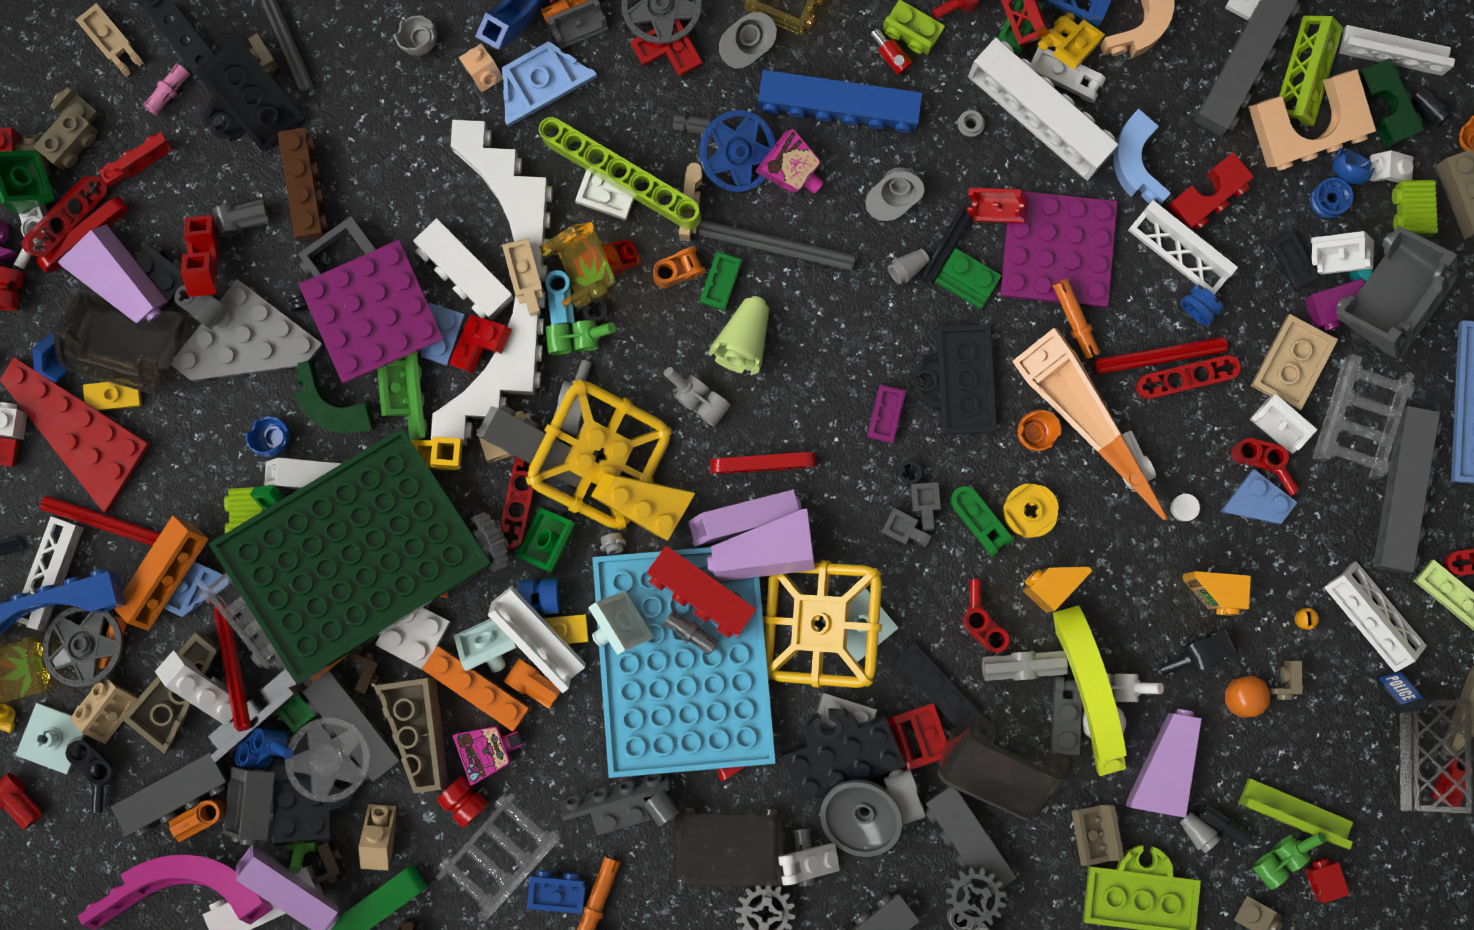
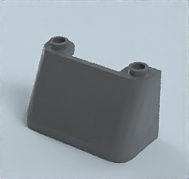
(1400, 292)

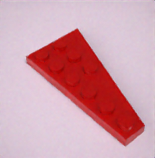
(87, 440)

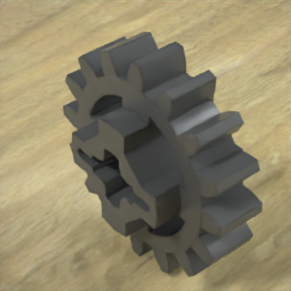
(490, 539)
(986, 889)

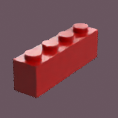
(701, 592)

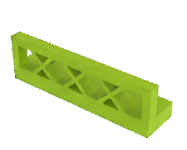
(1318, 66)
(1296, 813)

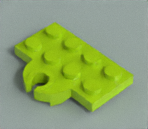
(1141, 895)

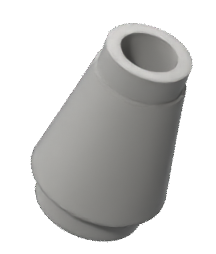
(908, 266)
(1200, 833)

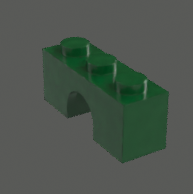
(1384, 82)

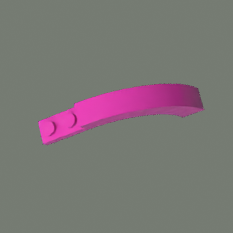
(171, 871)

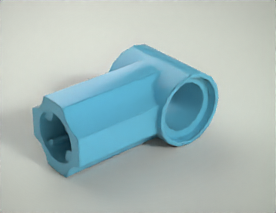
(558, 313)

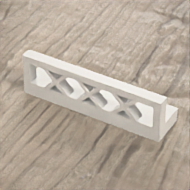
(1401, 50)
(1188, 240)
(57, 569)
(1374, 619)
(535, 638)

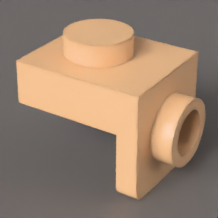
(481, 67)

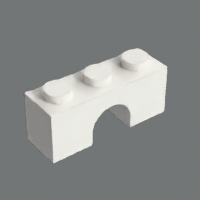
(192, 685)

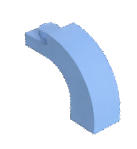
(1128, 159)

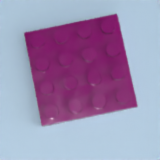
(1060, 241)
(371, 312)

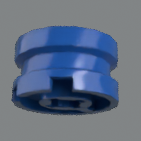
(1342, 199)
(1202, 305)

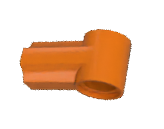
(528, 680)
(196, 819)

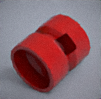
(10, 282)
(462, 801)

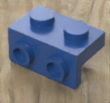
(556, 892)

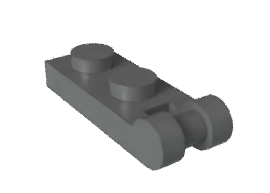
(1066, 718)

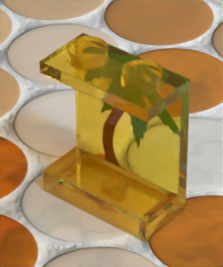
(582, 261)
(22, 670)

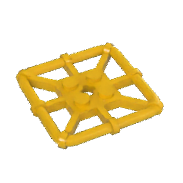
(591, 438)
(833, 636)

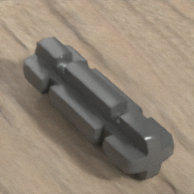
(692, 124)

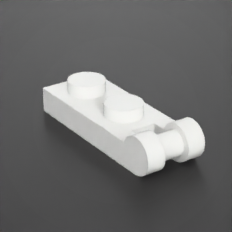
(1063, 76)
(809, 863)

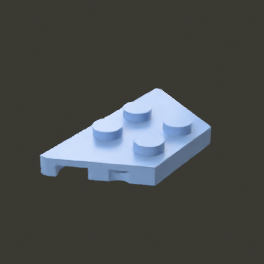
(540, 80)

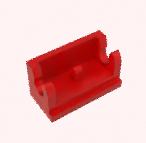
(998, 205)

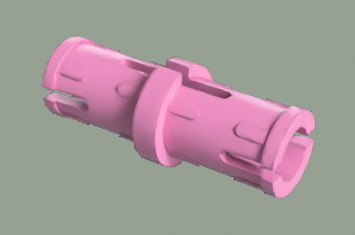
(166, 89)

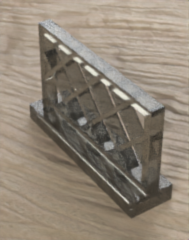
(1411, 762)

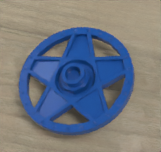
(736, 150)

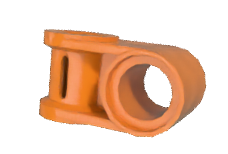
(679, 267)

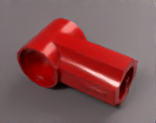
(17, 802)

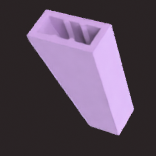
(114, 274)
(741, 517)
(766, 550)
(1168, 770)
(285, 890)

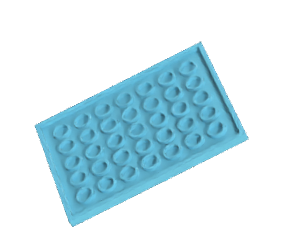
(669, 699)

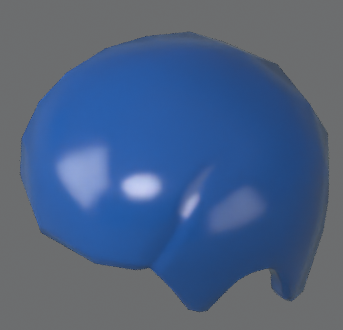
(1352, 167)
(268, 436)

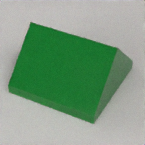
(23, 181)
(547, 540)

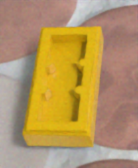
(111, 396)
(570, 628)

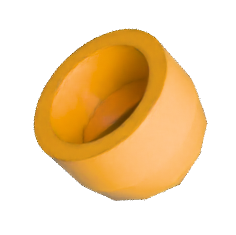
(1301, 618)

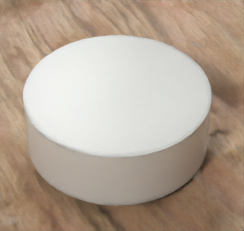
(1185, 507)

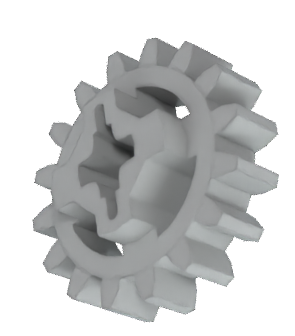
(751, 910)

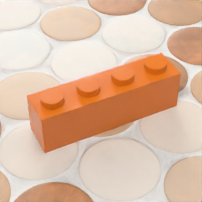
(161, 572)
(476, 688)

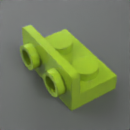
(912, 27)

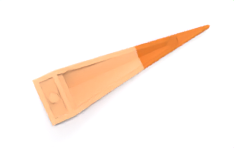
(1063, 382)

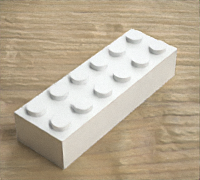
(1042, 108)

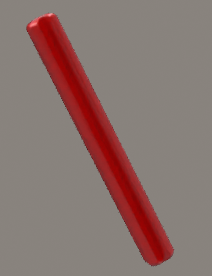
(1161, 355)
(99, 520)
(233, 673)

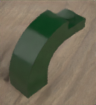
(326, 413)

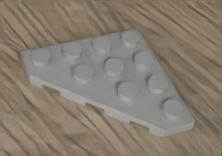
(245, 340)

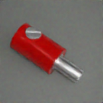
(892, 53)

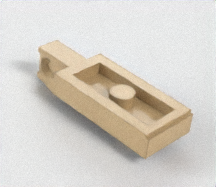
(524, 274)

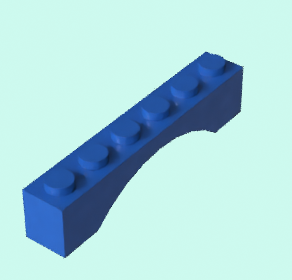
(94, 594)

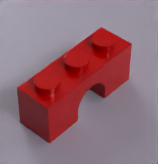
(1228, 179)
(200, 265)

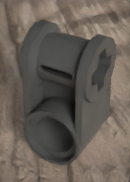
(202, 308)

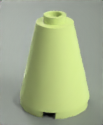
(743, 337)

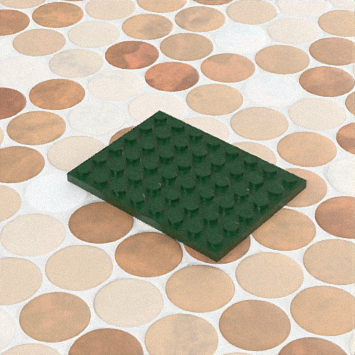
(349, 555)

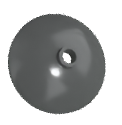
(858, 830)

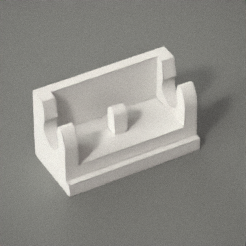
(1343, 252)
(1283, 424)

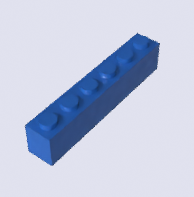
(839, 101)

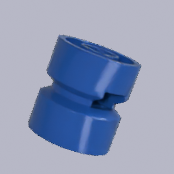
(548, 594)

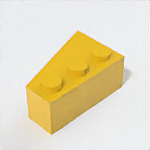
(645, 503)

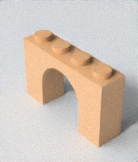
(1348, 122)

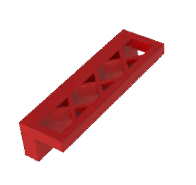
(1035, 17)

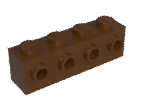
(302, 185)

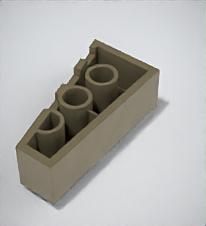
(161, 712)
(417, 730)

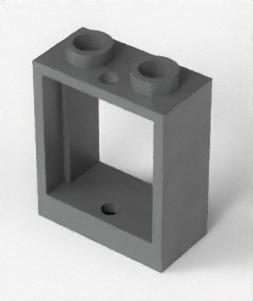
(346, 226)
(248, 805)

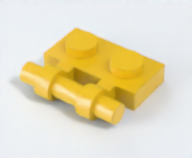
(1077, 45)

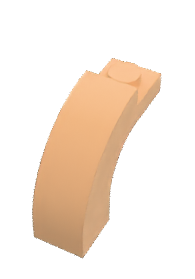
(1141, 39)

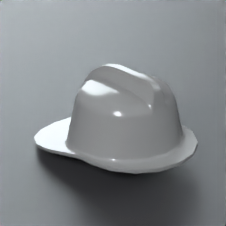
(747, 39)
(894, 194)

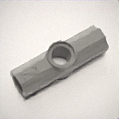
(1024, 665)

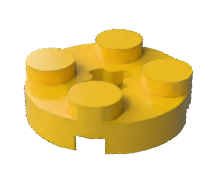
(1033, 495)

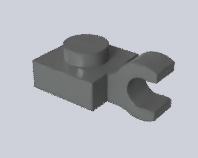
(926, 500)
(902, 527)

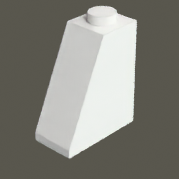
(294, 473)

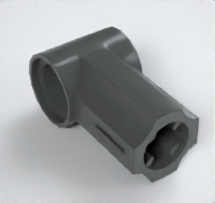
(232, 219)
(661, 807)

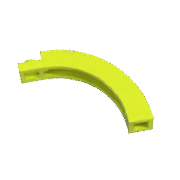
(1093, 689)

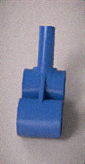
(260, 747)

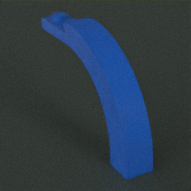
(507, 21)

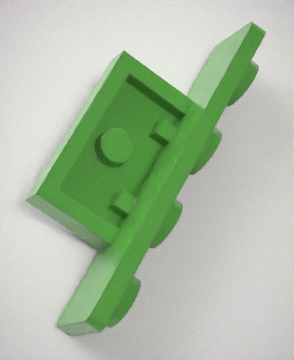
(402, 394)

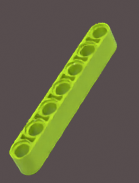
(614, 162)

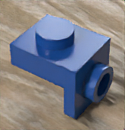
(46, 360)

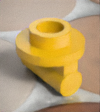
(7, 717)

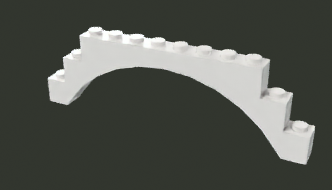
(526, 208)

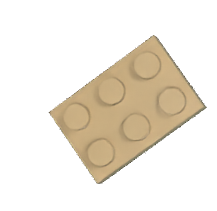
(1294, 362)

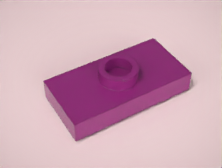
(886, 414)

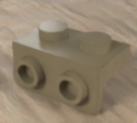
(66, 139)
(1097, 834)

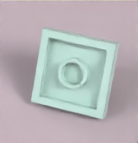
(859, 613)
(619, 623)
(483, 644)
(48, 737)

